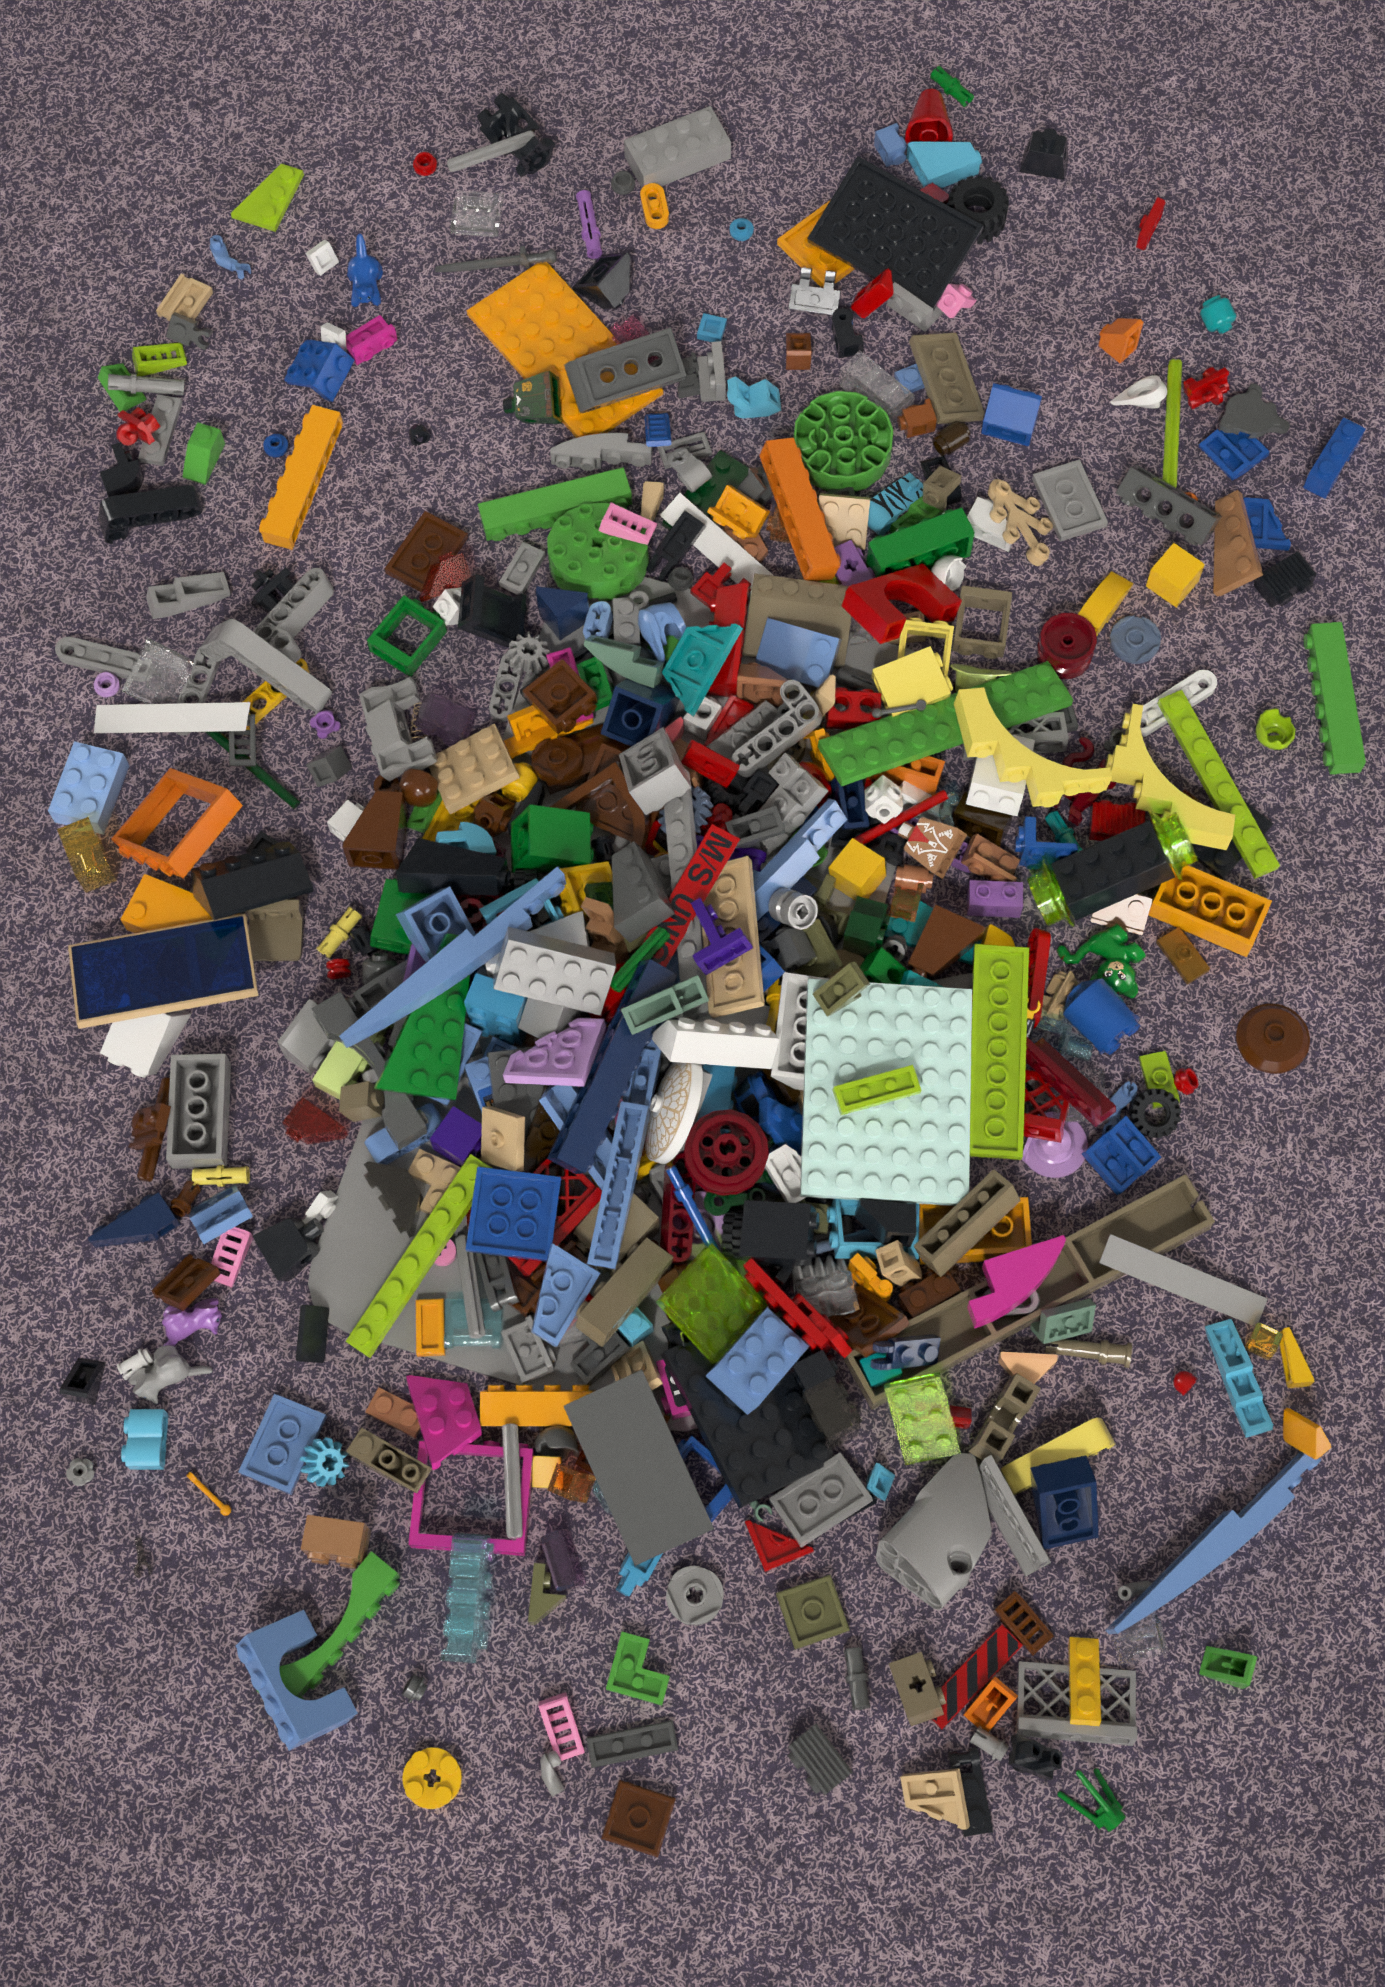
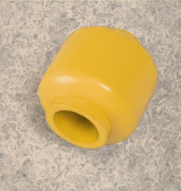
(520, 788)

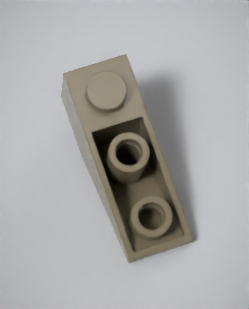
(388, 1460)

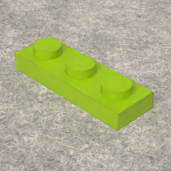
(876, 1090)

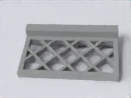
(1011, 1519)
(1060, 1728)

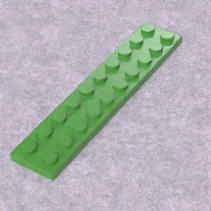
(919, 734)

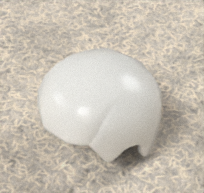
(950, 571)

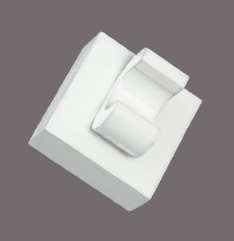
(322, 257)

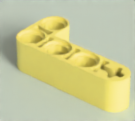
(1081, 1441)

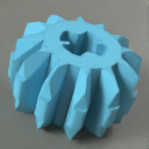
(330, 1468)

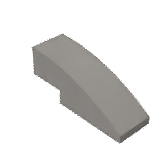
(186, 594)

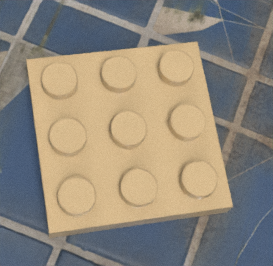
(473, 768)

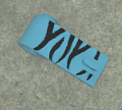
(893, 502)

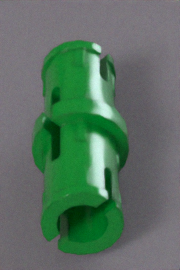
(951, 86)

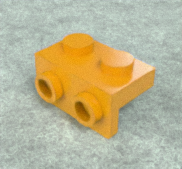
(739, 513)

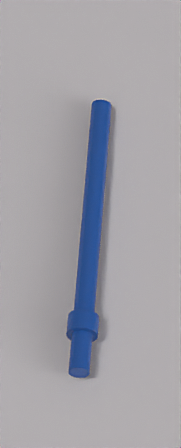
(684, 1193)

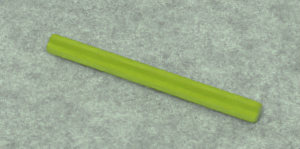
(1172, 422)

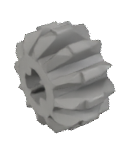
(528, 654)

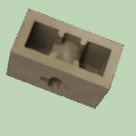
(922, 1705)

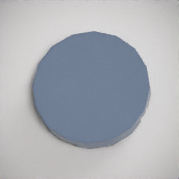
(1135, 639)

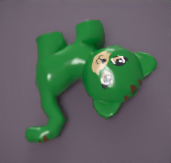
(1116, 969)

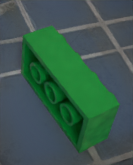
(921, 543)

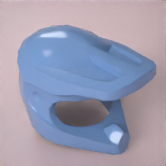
(657, 622)

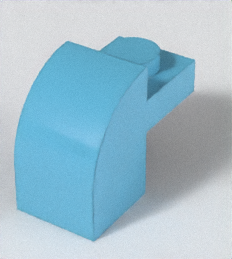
(755, 400)
(468, 837)

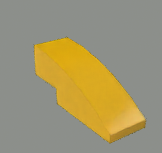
(1105, 600)

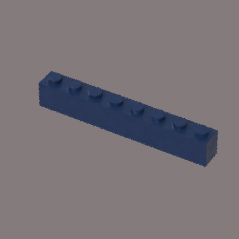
(609, 1076)

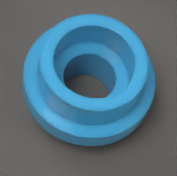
(738, 234)

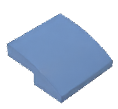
(219, 1213)

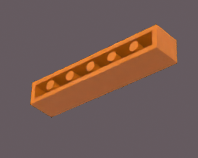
(800, 510)

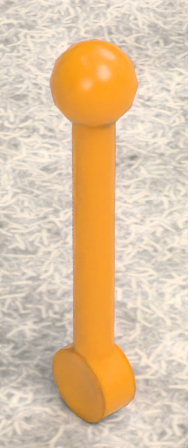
(224, 1509)

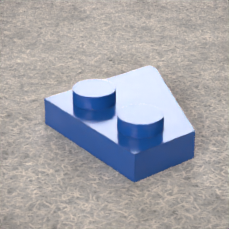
(1265, 525)
(781, 1123)

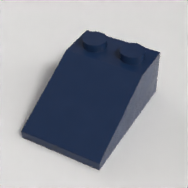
(1065, 1501)

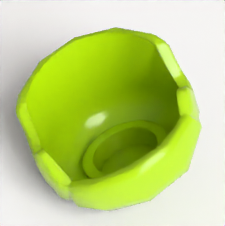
(1272, 722)

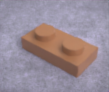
(394, 1412)

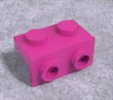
(370, 339)

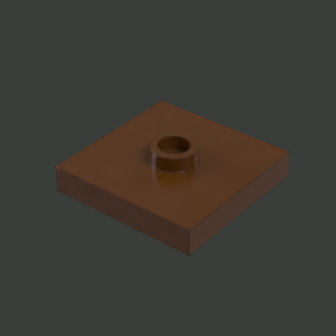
(638, 1818)

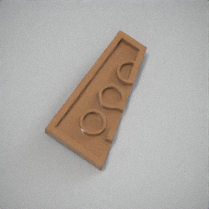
(1234, 546)

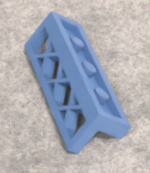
(557, 1103)

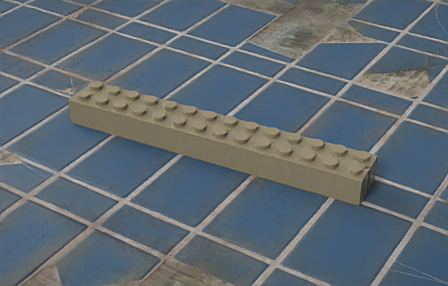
(1153, 1222)

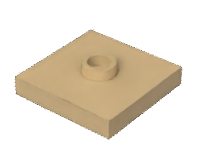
(503, 1138)

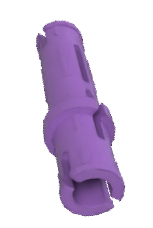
(593, 245)

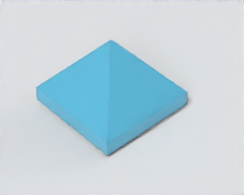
(879, 1481)

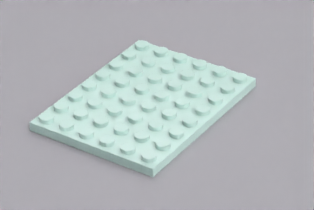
(904, 1147)

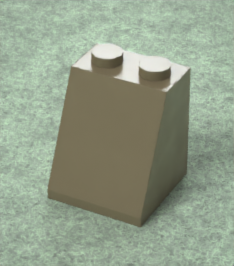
(640, 1224)

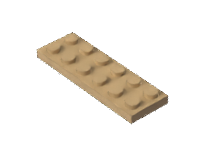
(739, 982)

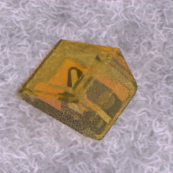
(1263, 1341)

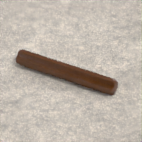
(150, 1155)

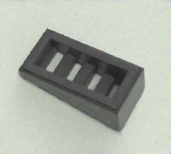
(252, 751)

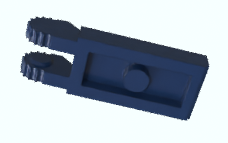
(907, 1352)

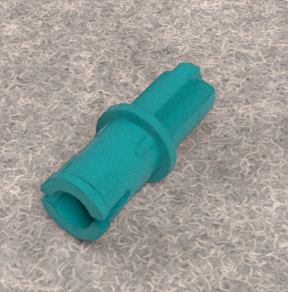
(1062, 832)

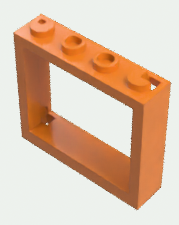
(158, 804)

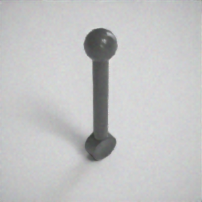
(920, 706)

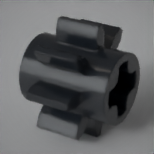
(361, 941)

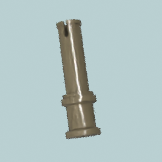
(1103, 1351)

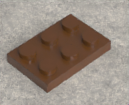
(421, 549)
(870, 1323)

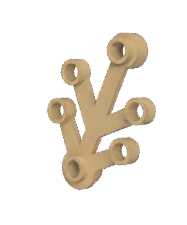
(1001, 495)

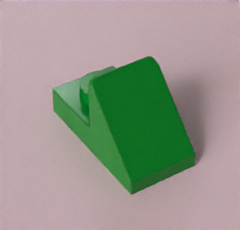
(597, 677)

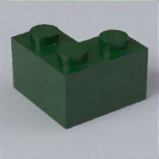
(866, 927)

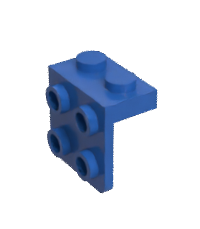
(320, 367)
(1033, 852)

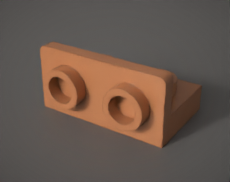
(989, 860)

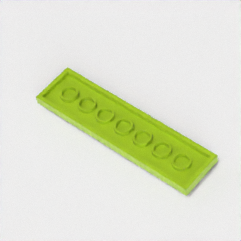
(998, 1051)

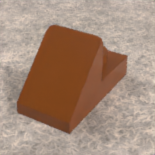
(798, 351)

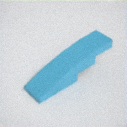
(1238, 1378)

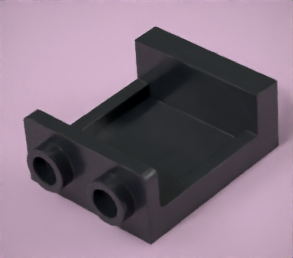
(490, 612)

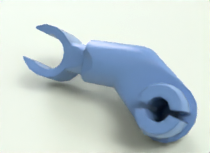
(222, 257)
(1121, 1098)

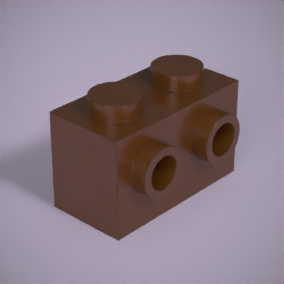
(927, 1293)

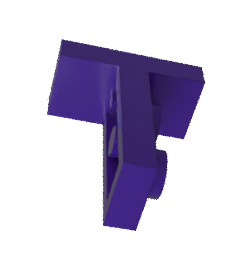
(723, 946)

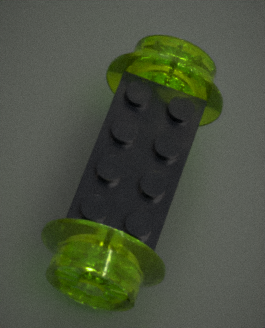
(1112, 870)

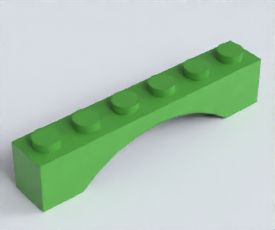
(369, 1585)

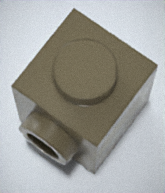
(361, 1101)

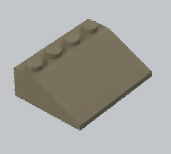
(798, 603)

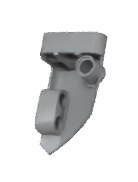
(940, 1534)

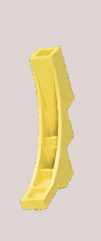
(1014, 762)
(1153, 791)

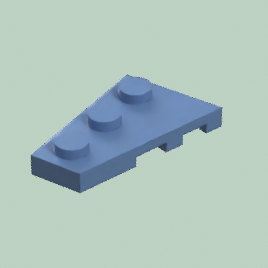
(561, 1294)

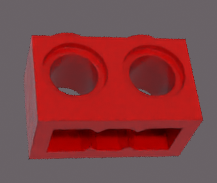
(853, 716)

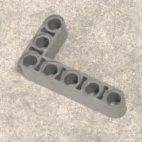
(237, 640)

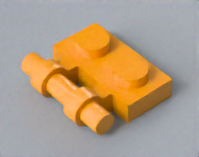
(865, 1275)

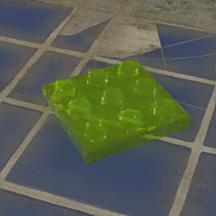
(711, 1303)

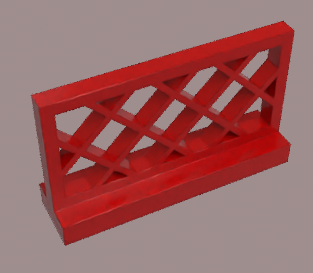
(1042, 1126)
(571, 1216)

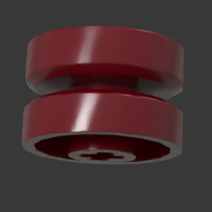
(1067, 644)

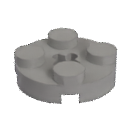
(699, 1579)

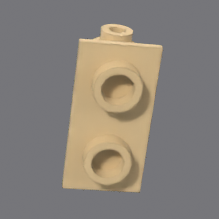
(1059, 987)

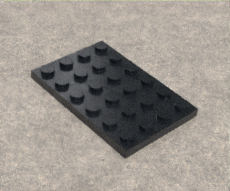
(889, 224)
(753, 1450)

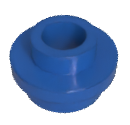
(275, 451)

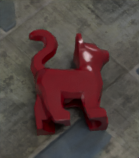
(1082, 800)

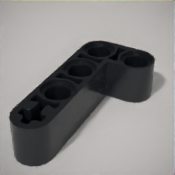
(146, 508)

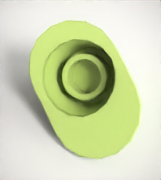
(971, 676)

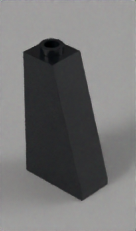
(438, 865)

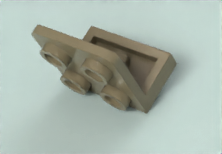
(277, 931)

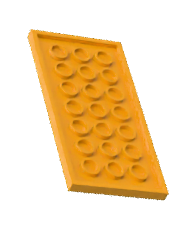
(543, 326)

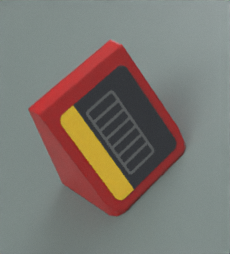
(656, 840)

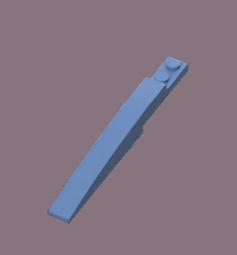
(790, 861)
(454, 962)
(625, 1159)
(1217, 1543)

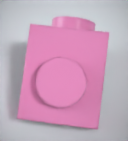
(955, 298)

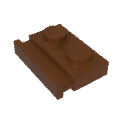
(148, 1125)
(186, 1282)

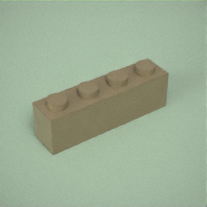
(967, 1223)
(623, 1292)

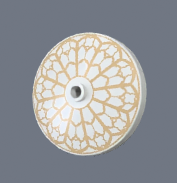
(673, 1111)

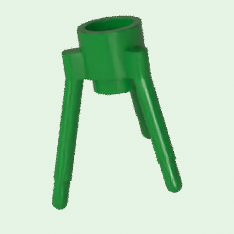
(1108, 1811)

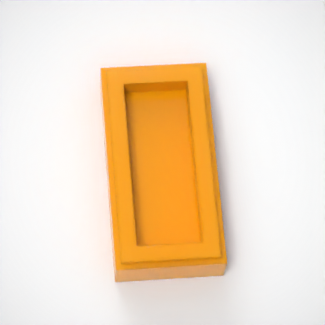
(430, 1327)

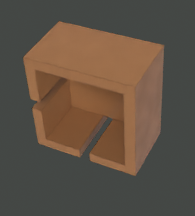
(335, 1540)

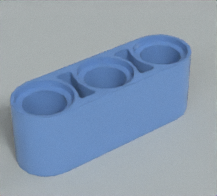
(384, 1149)

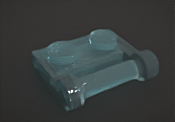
(456, 1319)

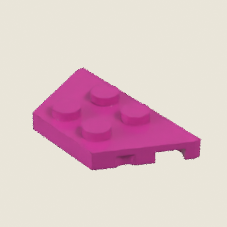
(444, 1416)

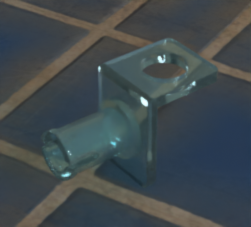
(1066, 1044)

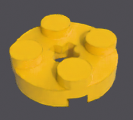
(441, 1792)

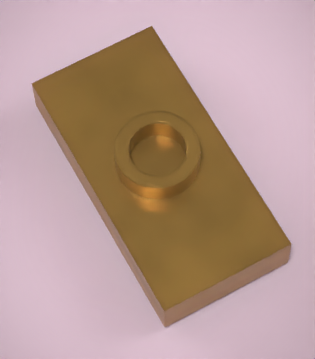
(1183, 955)

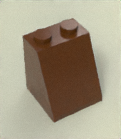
(379, 833)
(943, 942)

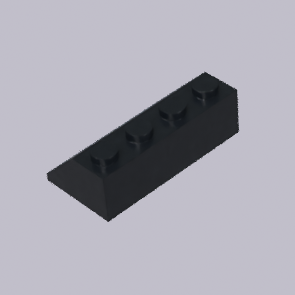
(250, 880)

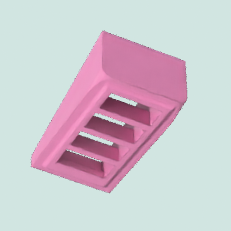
(623, 515)
(238, 1259)
(553, 1702)

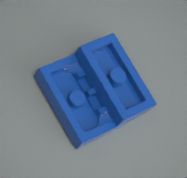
(1233, 452)
(1121, 1155)

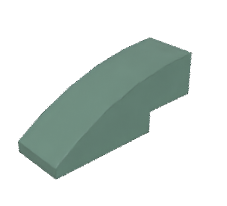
(625, 660)
(665, 1004)

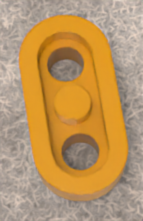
(655, 207)

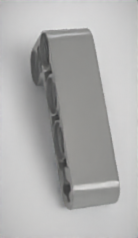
(295, 612)
(772, 733)

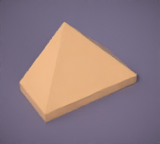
(1028, 1365)

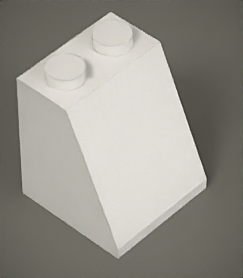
(990, 793)
(144, 1041)

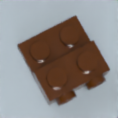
(561, 697)

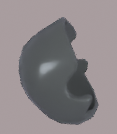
(557, 1437)

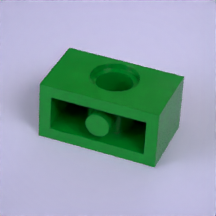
(882, 968)

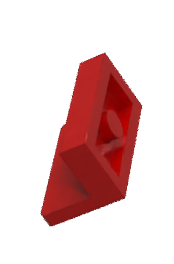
(709, 763)

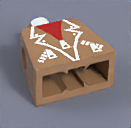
(932, 844)

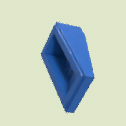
(657, 430)

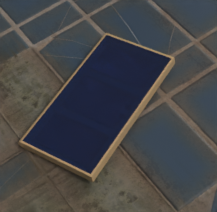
(162, 970)

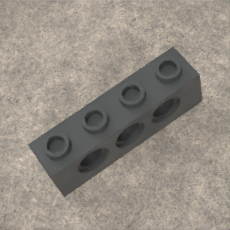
(1204, 518)

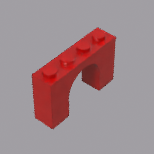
(916, 585)

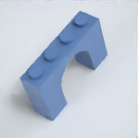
(294, 1717)

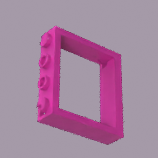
(444, 1542)

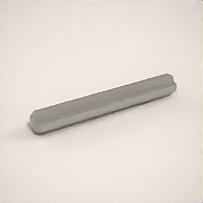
(489, 152)
(470, 1289)
(512, 1481)

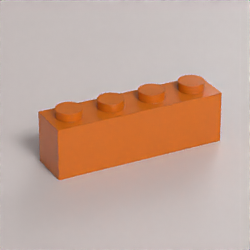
(922, 773)

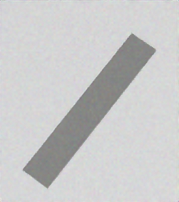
(1183, 1280)

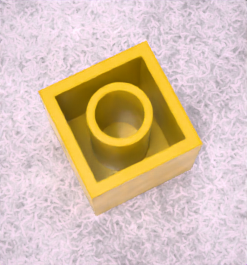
(1175, 575)
(858, 870)

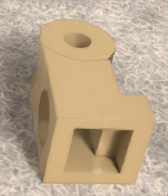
(897, 1264)

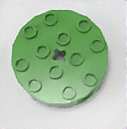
(844, 441)
(591, 560)

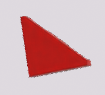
(773, 1547)

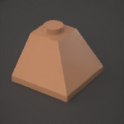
(759, 684)

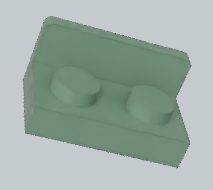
(1065, 1321)

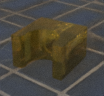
(86, 855)

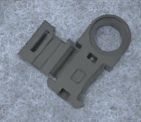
(690, 386)

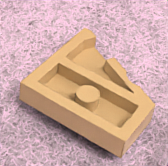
(937, 1794)

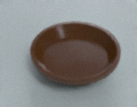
(1272, 1038)

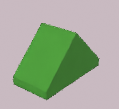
(1228, 1666)

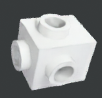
(883, 799)

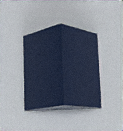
(562, 609)

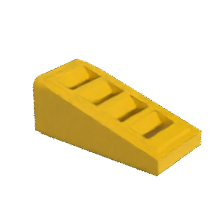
(1294, 1365)

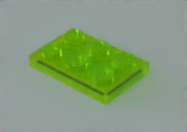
(922, 1418)

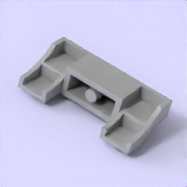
(390, 731)
(794, 798)

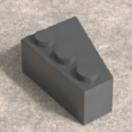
(637, 893)

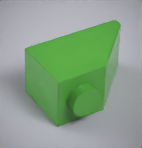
(202, 453)

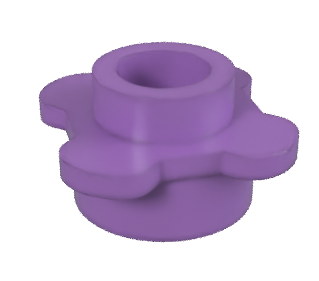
(324, 717)

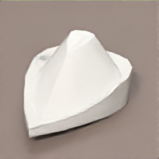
(1144, 393)

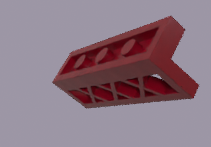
(1068, 1081)

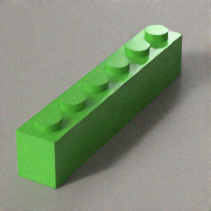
(545, 505)
(1335, 698)

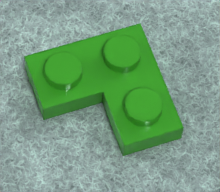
(628, 1675)

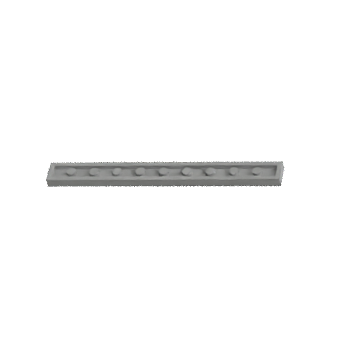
(681, 849)

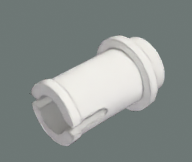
(138, 1361)

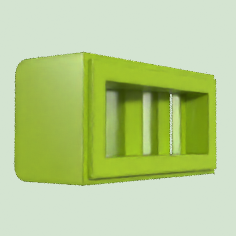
(154, 366)

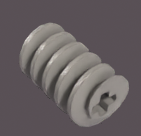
(817, 1269)

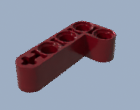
(673, 1207)

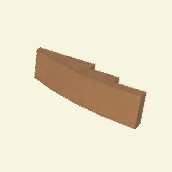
(602, 929)

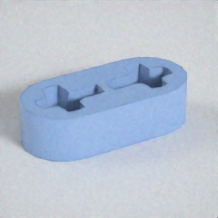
(592, 623)

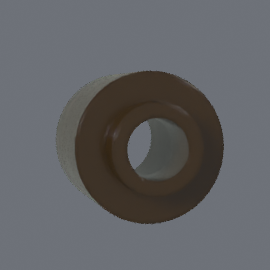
(951, 438)

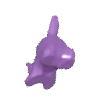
(181, 1324)

